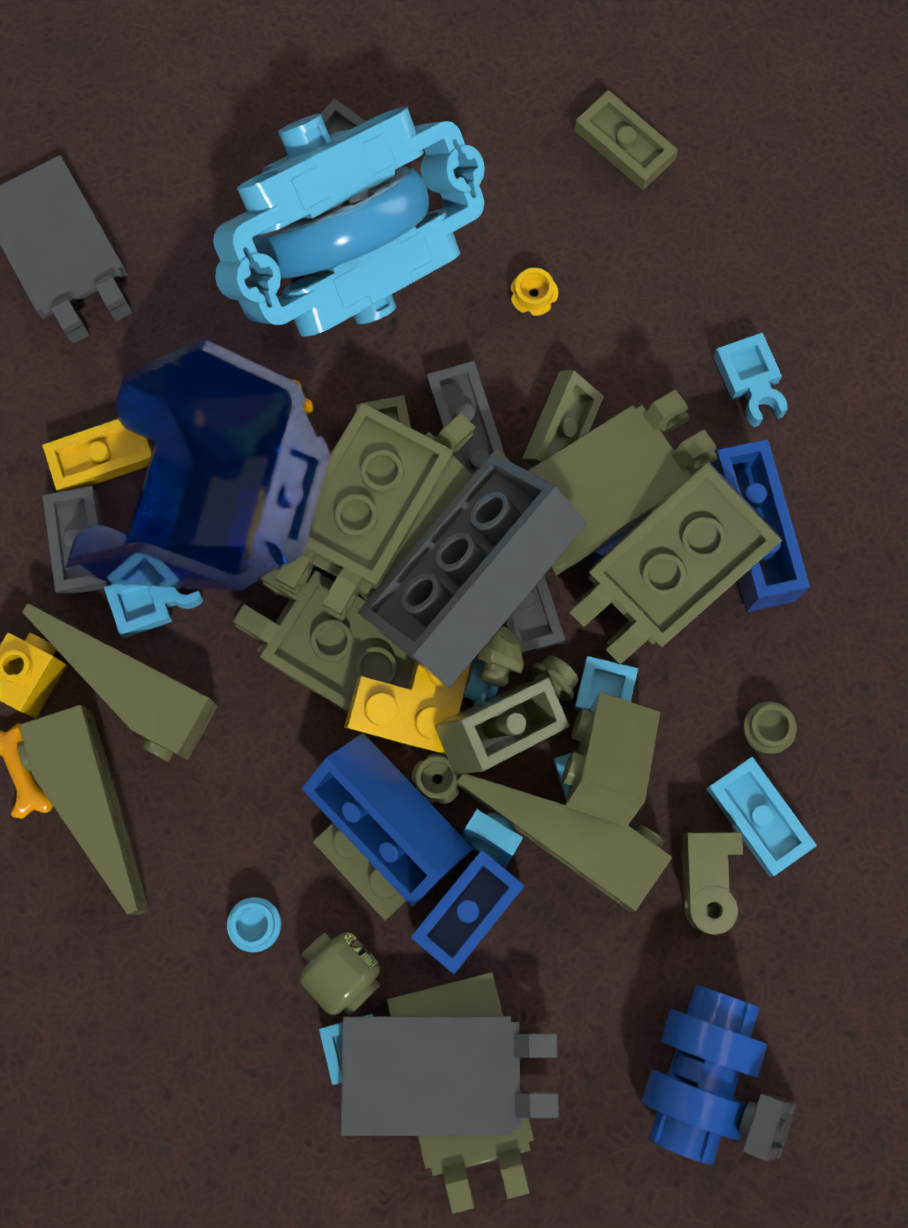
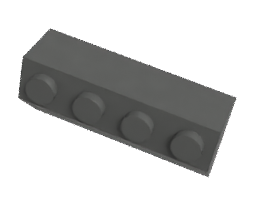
(473, 567)

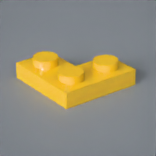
(406, 713)

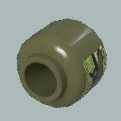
(339, 973)

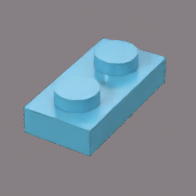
(761, 816)

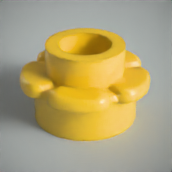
(537, 280)

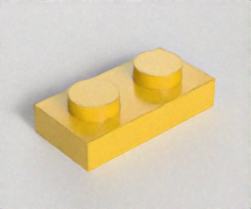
(96, 455)

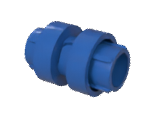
(698, 1092)

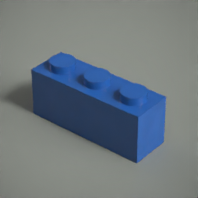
(781, 573)
(386, 818)

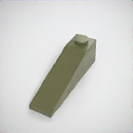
(143, 698)
(74, 774)
(605, 854)

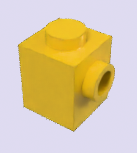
(28, 673)

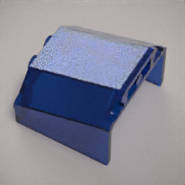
(225, 480)

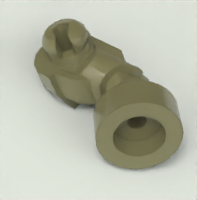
(501, 657)

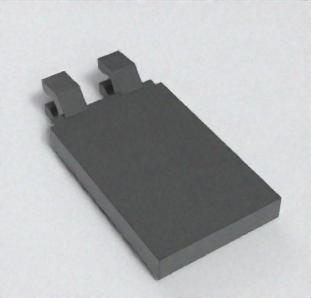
(58, 246)
(439, 1076)

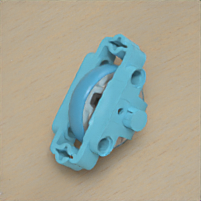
(347, 220)

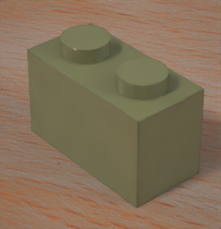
(501, 726)
(612, 759)

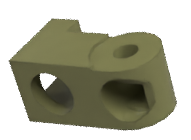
(705, 876)

